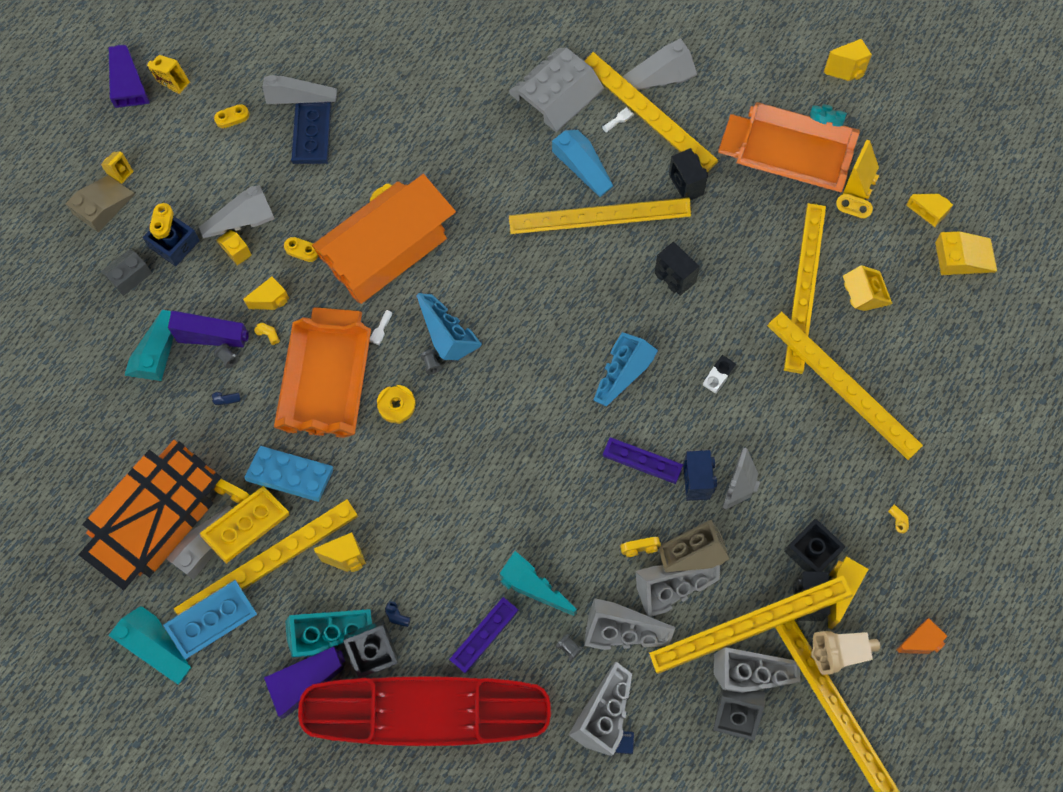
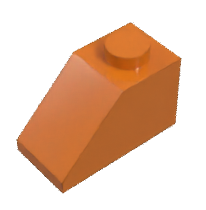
(924, 639)

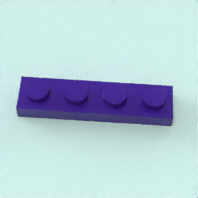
(642, 460)
(484, 635)

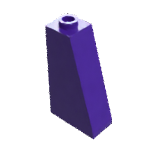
(124, 79)
(206, 330)
(290, 683)

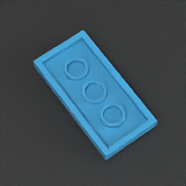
(289, 473)
(210, 619)

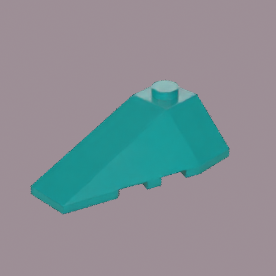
(152, 352)
(523, 579)
(320, 631)
(147, 639)

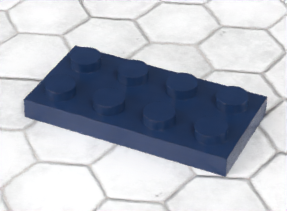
(311, 133)

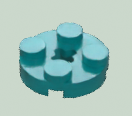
(826, 114)

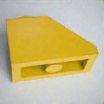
(117, 167)
(930, 207)
(234, 247)
(267, 296)

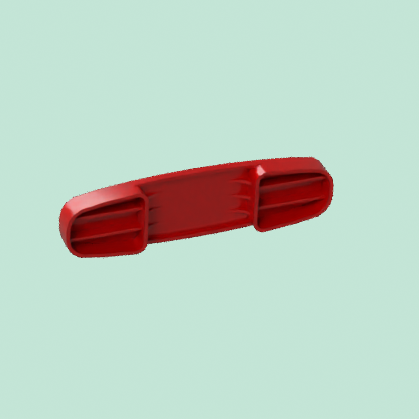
(424, 711)

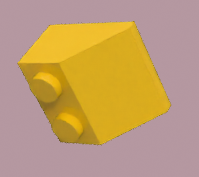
(848, 61)
(866, 288)
(342, 553)

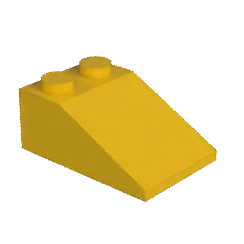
(863, 173)
(964, 253)
(854, 575)

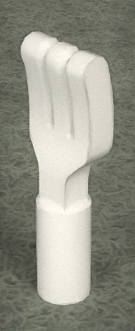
(623, 116)
(378, 334)

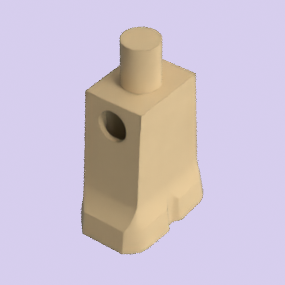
(840, 650)

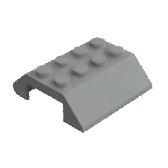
(559, 87)

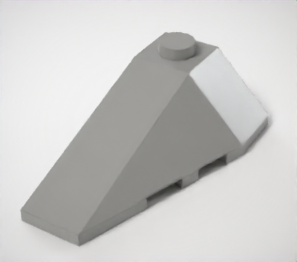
(666, 66)
(290, 90)
(243, 210)
(743, 481)
(193, 551)
(662, 589)
(617, 625)
(751, 671)
(602, 718)

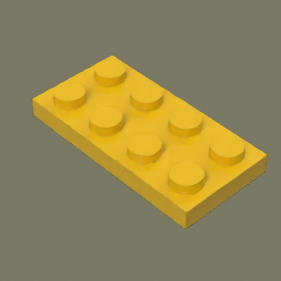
(244, 524)

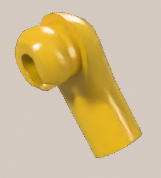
(268, 330)
(901, 519)

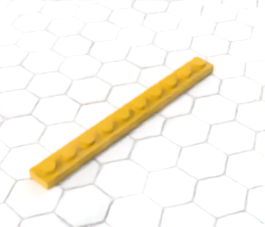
(648, 111)
(599, 215)
(806, 279)
(845, 385)
(280, 552)
(751, 624)
(836, 709)

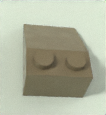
(99, 202)
(694, 549)

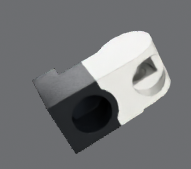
(719, 374)

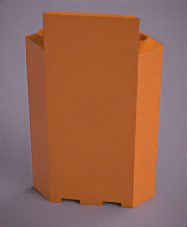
(791, 145)
(385, 237)
(324, 373)

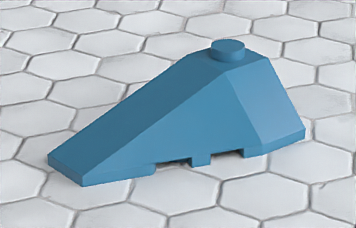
(582, 159)
(446, 334)
(630, 359)

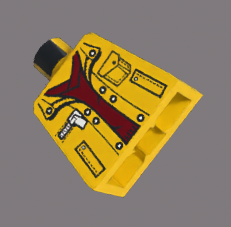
(168, 73)

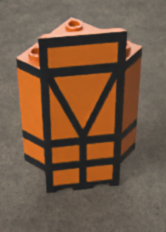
(148, 514)

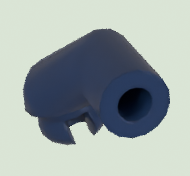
(218, 399)
(394, 615)

